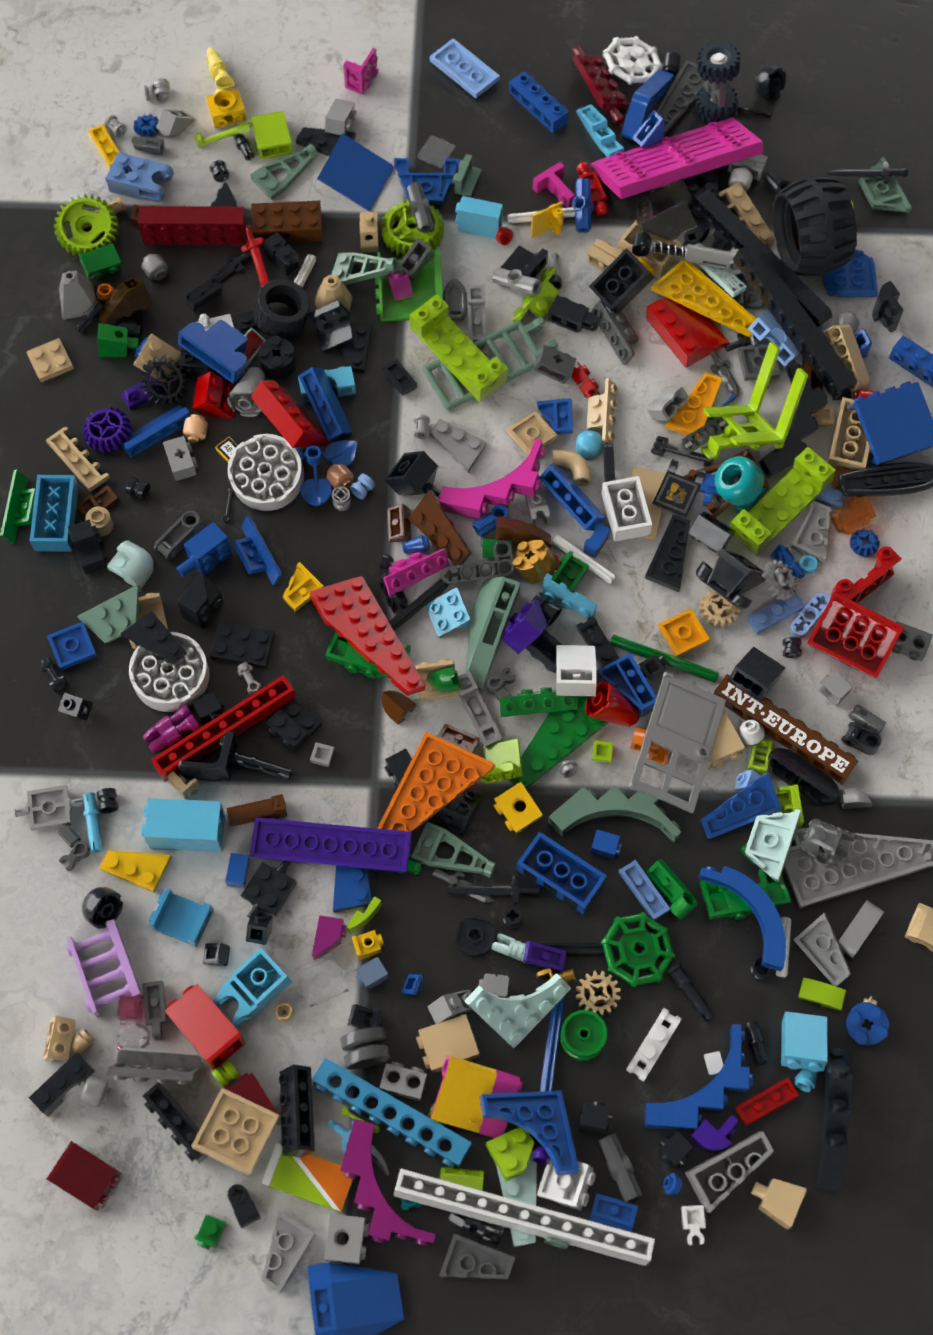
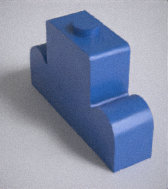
(218, 347)

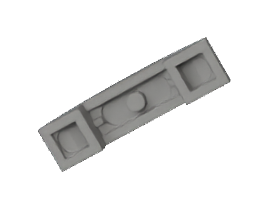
(476, 314)
(478, 711)

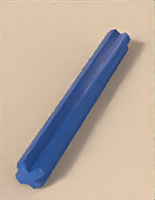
(552, 1046)

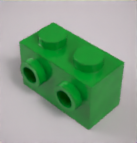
(100, 261)

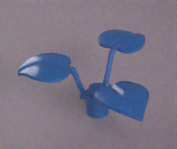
(340, 452)

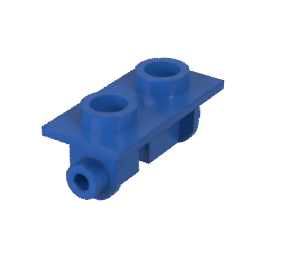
(783, 554)

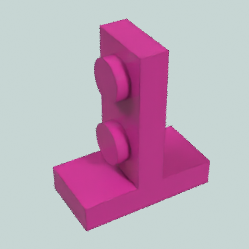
(551, 179)

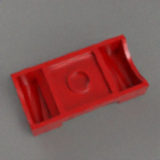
(882, 571)

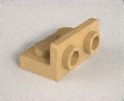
(59, 1039)

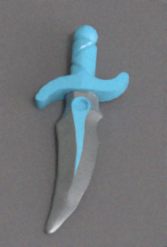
(376, 1156)

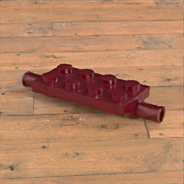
(601, 84)

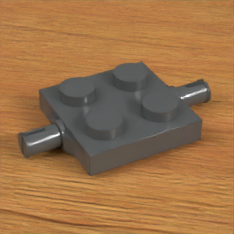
(751, 360)

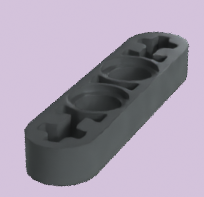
(704, 432)

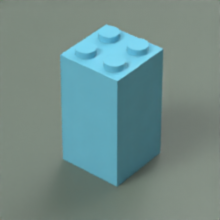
(184, 825)

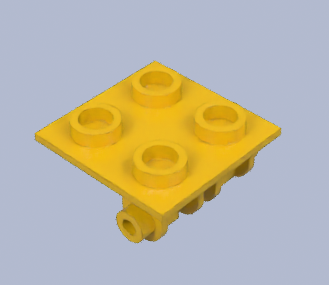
(548, 219)

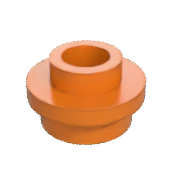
(104, 288)

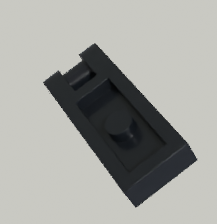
(603, 649)

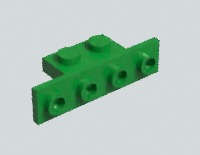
(18, 508)
(536, 702)

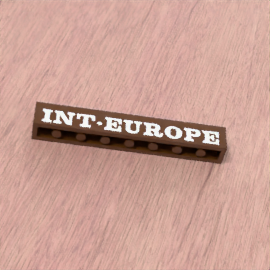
(789, 731)

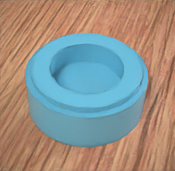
(809, 564)

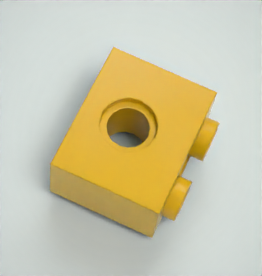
(225, 108)
(506, 805)

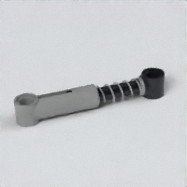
(644, 244)

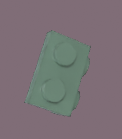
(467, 177)

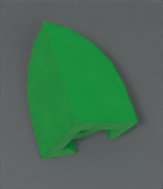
(487, 547)
(445, 680)

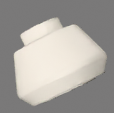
(751, 732)

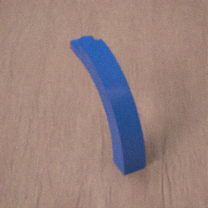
(765, 911)

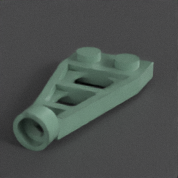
(273, 187)
(345, 263)
(429, 843)

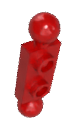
(598, 195)

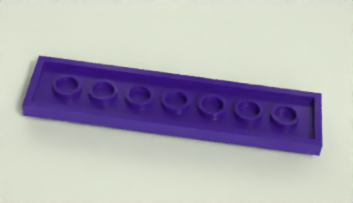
(331, 845)

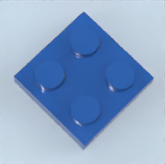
(71, 646)

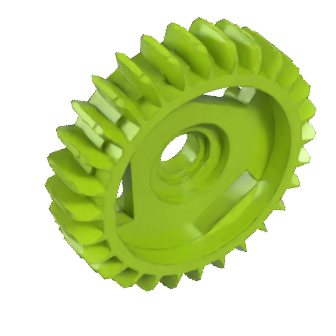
(101, 222)
(402, 237)

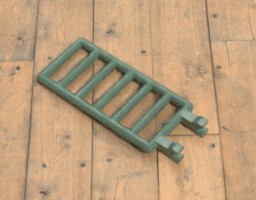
(525, 331)

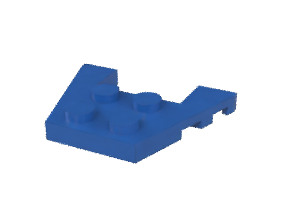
(433, 184)

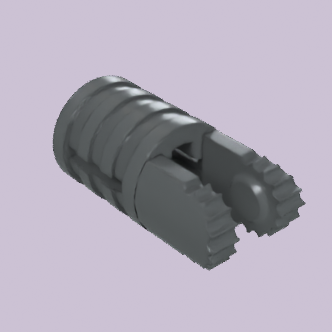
(148, 144)
(867, 719)

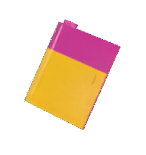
(461, 1091)

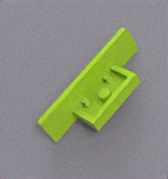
(539, 303)

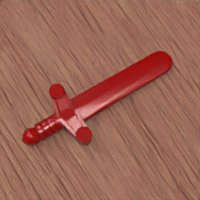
(252, 246)

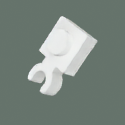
(694, 1220)

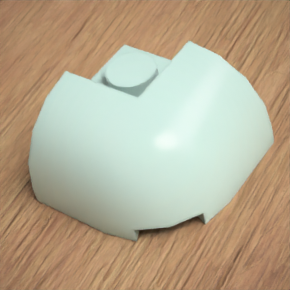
(132, 564)

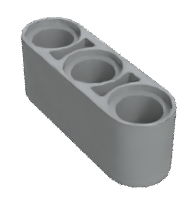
(859, 928)

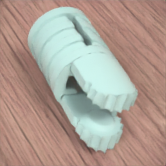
(509, 947)

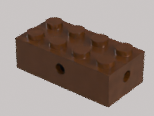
(291, 220)

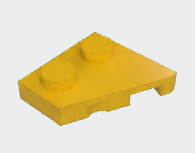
(299, 588)

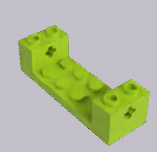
(456, 350)
(783, 502)

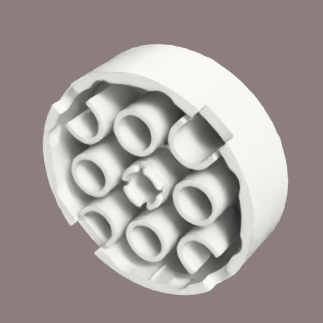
(270, 489)
(181, 685)

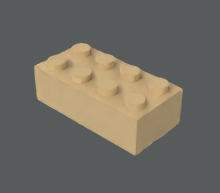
(848, 444)

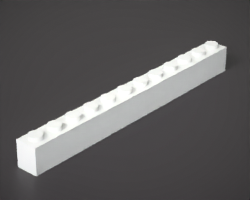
(524, 1217)

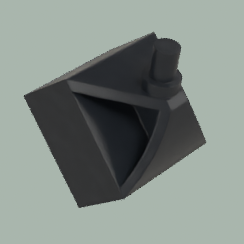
(413, 475)

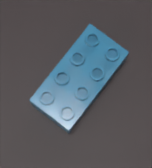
(54, 512)

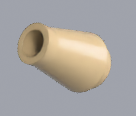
(81, 1042)

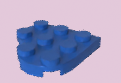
(853, 279)

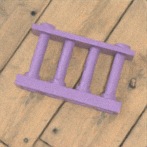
(125, 970)

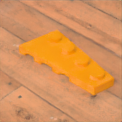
(691, 415)

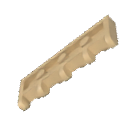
(747, 212)
(76, 460)

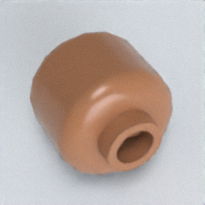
(340, 476)

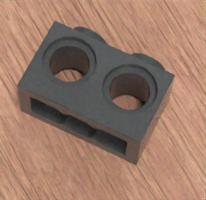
(910, 637)

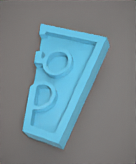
(567, 599)

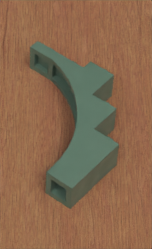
(615, 802)

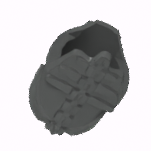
(826, 838)

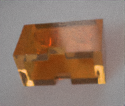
(856, 514)

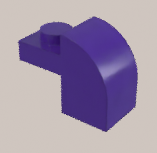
(711, 1139)

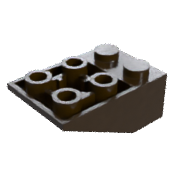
(124, 301)

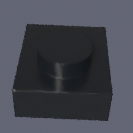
(364, 1017)

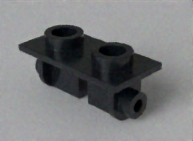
(395, 600)

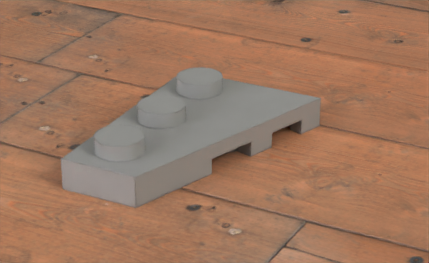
(459, 443)
(813, 533)
(286, 1250)

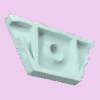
(771, 841)

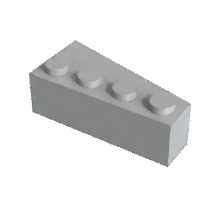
(723, 1172)

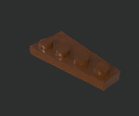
(434, 523)

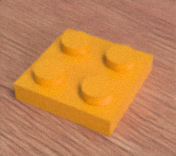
(683, 633)

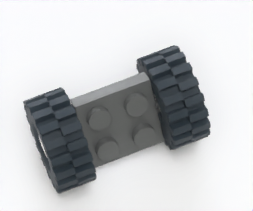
(717, 65)

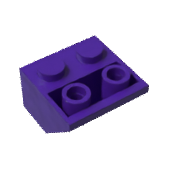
(524, 626)

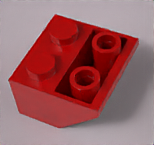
(212, 396)

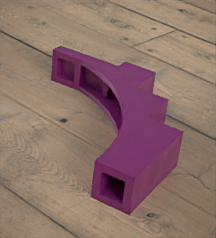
(358, 1162)

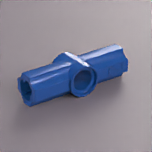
(583, 205)

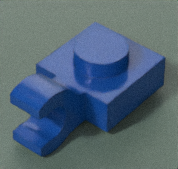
(708, 488)

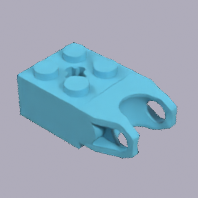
(249, 990)

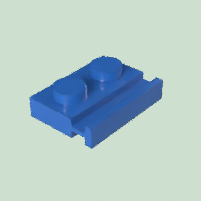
(613, 1212)

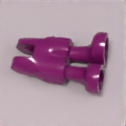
(167, 731)

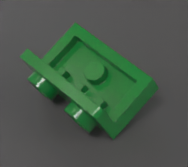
(570, 571)

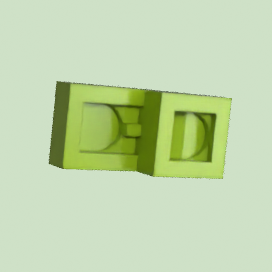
(361, 919)
(822, 993)

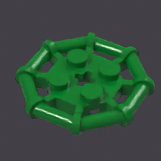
(631, 958)

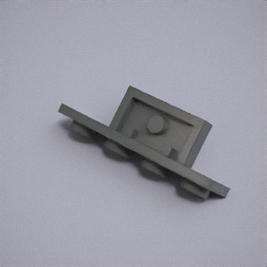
(617, 331)

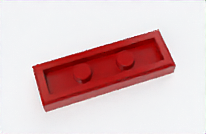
(766, 1102)

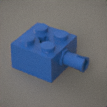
(205, 551)

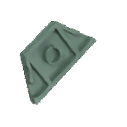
(884, 196)
(113, 615)

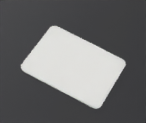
(713, 1062)

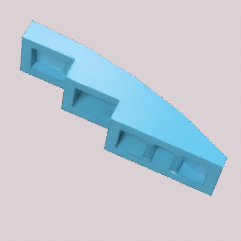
(599, 131)

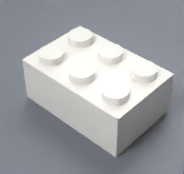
(626, 508)

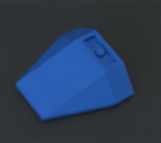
(353, 1299)

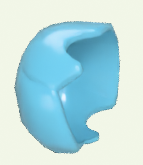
(589, 444)

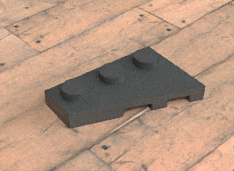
(475, 1260)

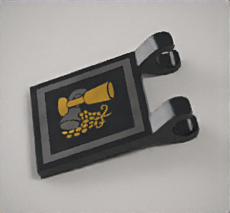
(678, 492)

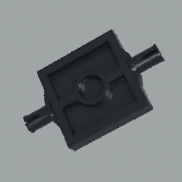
(269, 888)

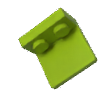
(507, 761)

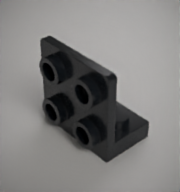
(526, 261)
(332, 325)
(458, 812)

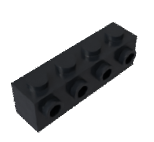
(296, 1111)
(175, 1118)

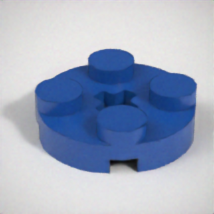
(873, 1013)

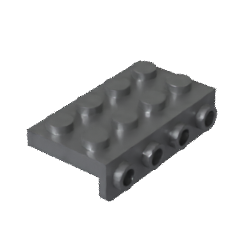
(156, 1065)

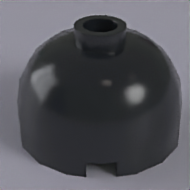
(770, 82)
(101, 906)

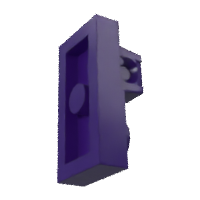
(134, 395)
(544, 956)

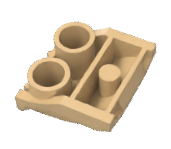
(921, 926)

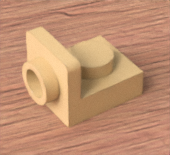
(182, 786)

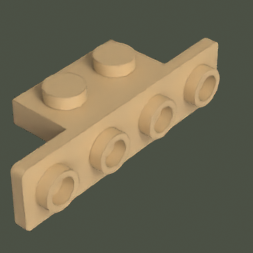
(602, 412)

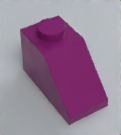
(328, 935)

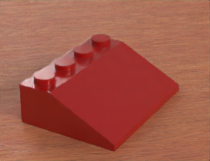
(685, 331)
(287, 416)
(855, 635)

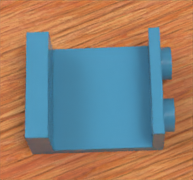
(180, 918)

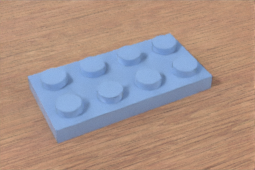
(464, 68)

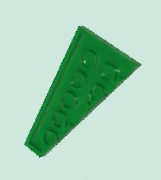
(555, 740)

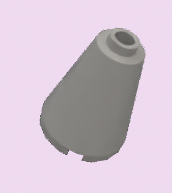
(242, 392)

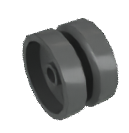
(365, 1048)

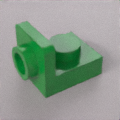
(210, 1232)

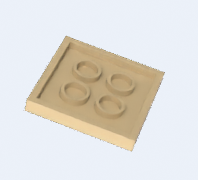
(235, 1131)

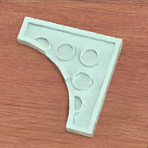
(517, 1014)

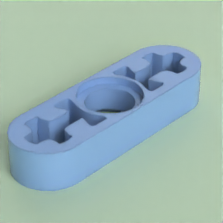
(810, 607)

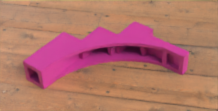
(475, 500)

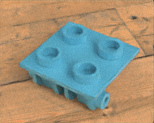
(448, 612)

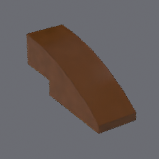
(520, 531)

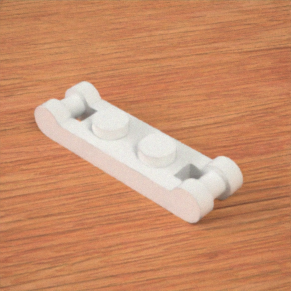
(653, 1044)

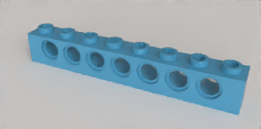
(329, 1070)

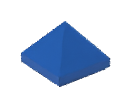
(413, 984)

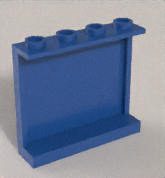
(895, 422)

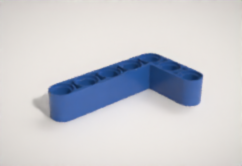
(644, 99)

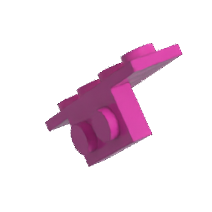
(414, 569)

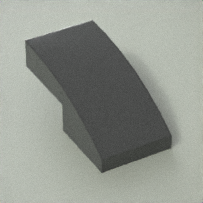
(749, 300)

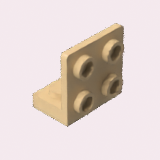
(427, 668)

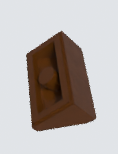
(398, 525)

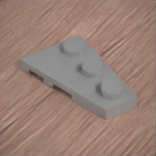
(824, 950)

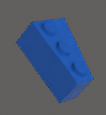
(630, 682)

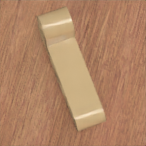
(846, 347)

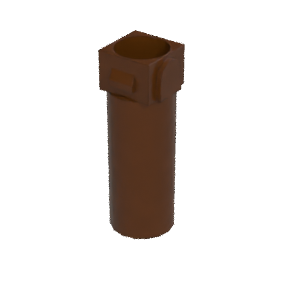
(265, 808)

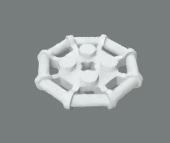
(635, 71)

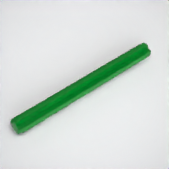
(671, 660)

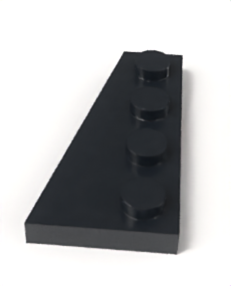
(669, 558)

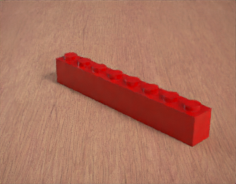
(235, 720)

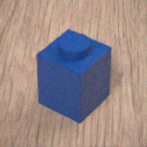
(606, 845)

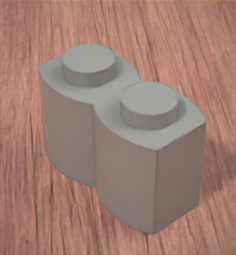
(667, 403)

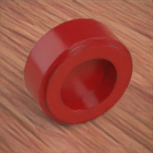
(504, 236)

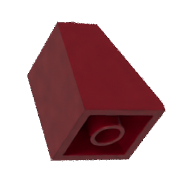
(84, 1176)

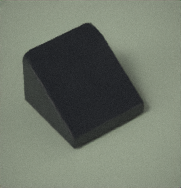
(216, 954)

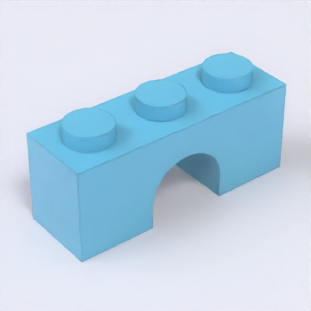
(340, 379)

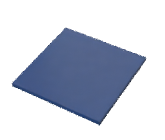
(355, 172)

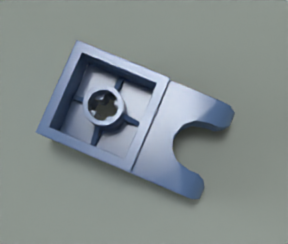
(138, 177)

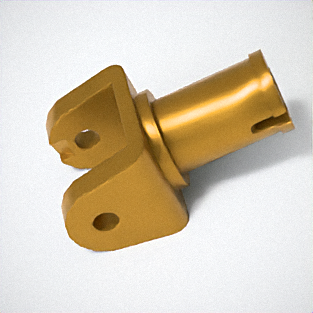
(567, 976)

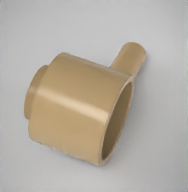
(101, 518)

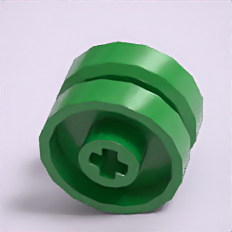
(578, 1023)

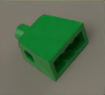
(114, 341)

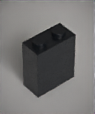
(756, 673)

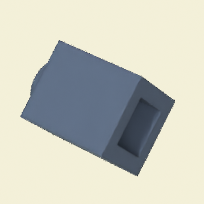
(371, 974)

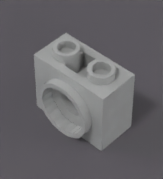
(354, 1250)

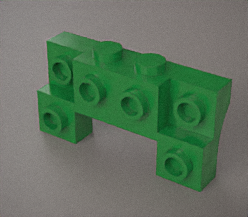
(342, 653)
(726, 903)

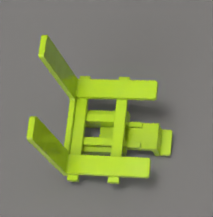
(746, 434)

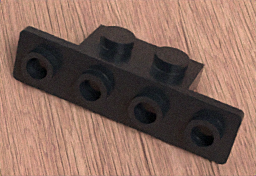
(544, 650)

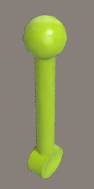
(345, 1112)

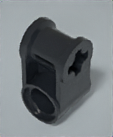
(696, 234)
(860, 738)
(244, 1209)

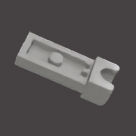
(538, 507)

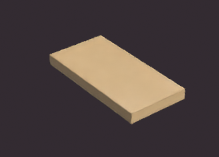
(650, 484)

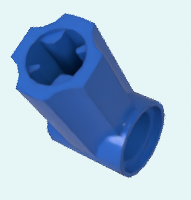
(488, 522)

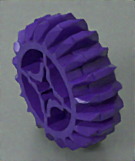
(110, 434)

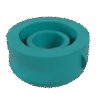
(746, 488)

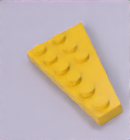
(697, 292)

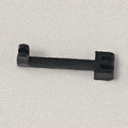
(662, 445)

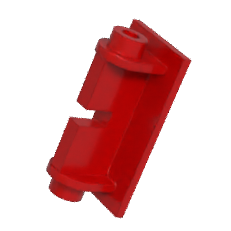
(589, 386)

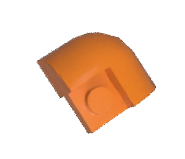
(656, 752)

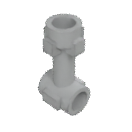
(244, 670)

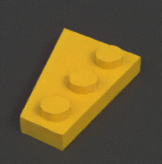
(137, 868)

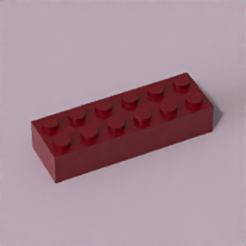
(192, 225)

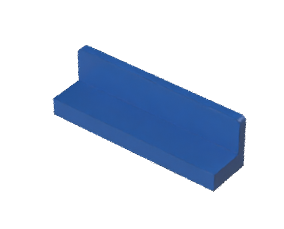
(325, 403)
(156, 430)

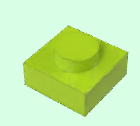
(602, 751)

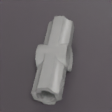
(516, 281)

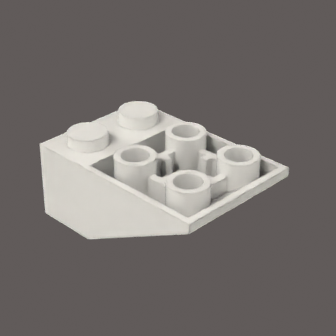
(575, 670)

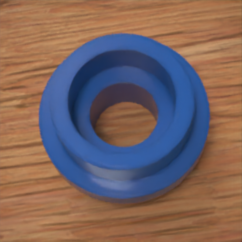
(672, 1184)

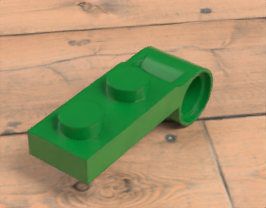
(682, 900)

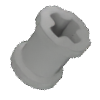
(115, 126)
(421, 427)

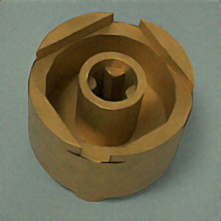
(534, 560)

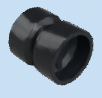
(550, 609)

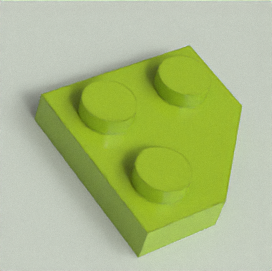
(511, 1152)

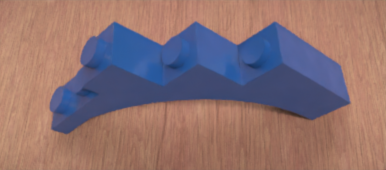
(684, 1113)

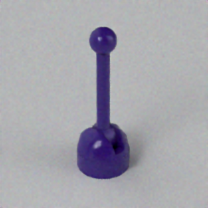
(540, 1156)

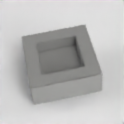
(322, 754)

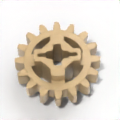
(710, 609)
(604, 998)

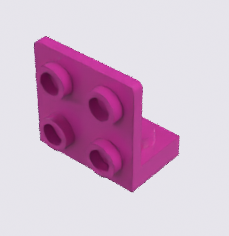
(359, 77)

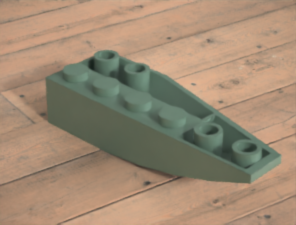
(488, 621)

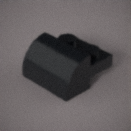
(887, 307)

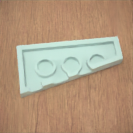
(524, 1190)

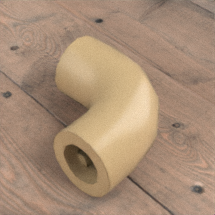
(575, 464)

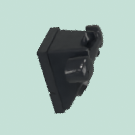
(734, 574)

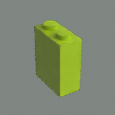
(271, 135)

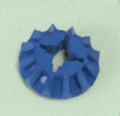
(146, 131)
(870, 547)

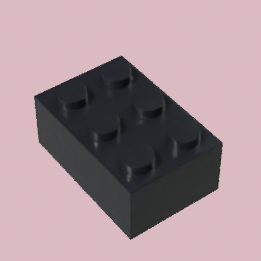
(621, 281)

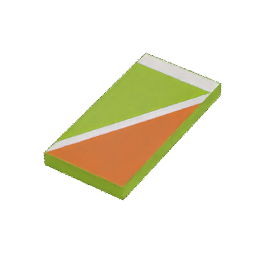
(308, 1179)

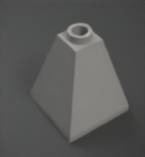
(76, 294)

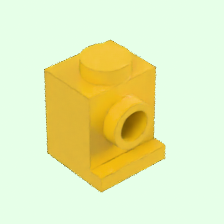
(364, 951)

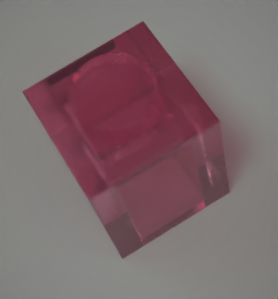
(130, 1008)

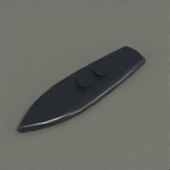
(887, 480)

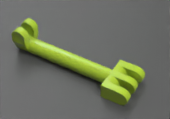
(242, 128)

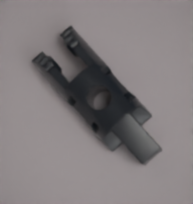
(477, 1227)

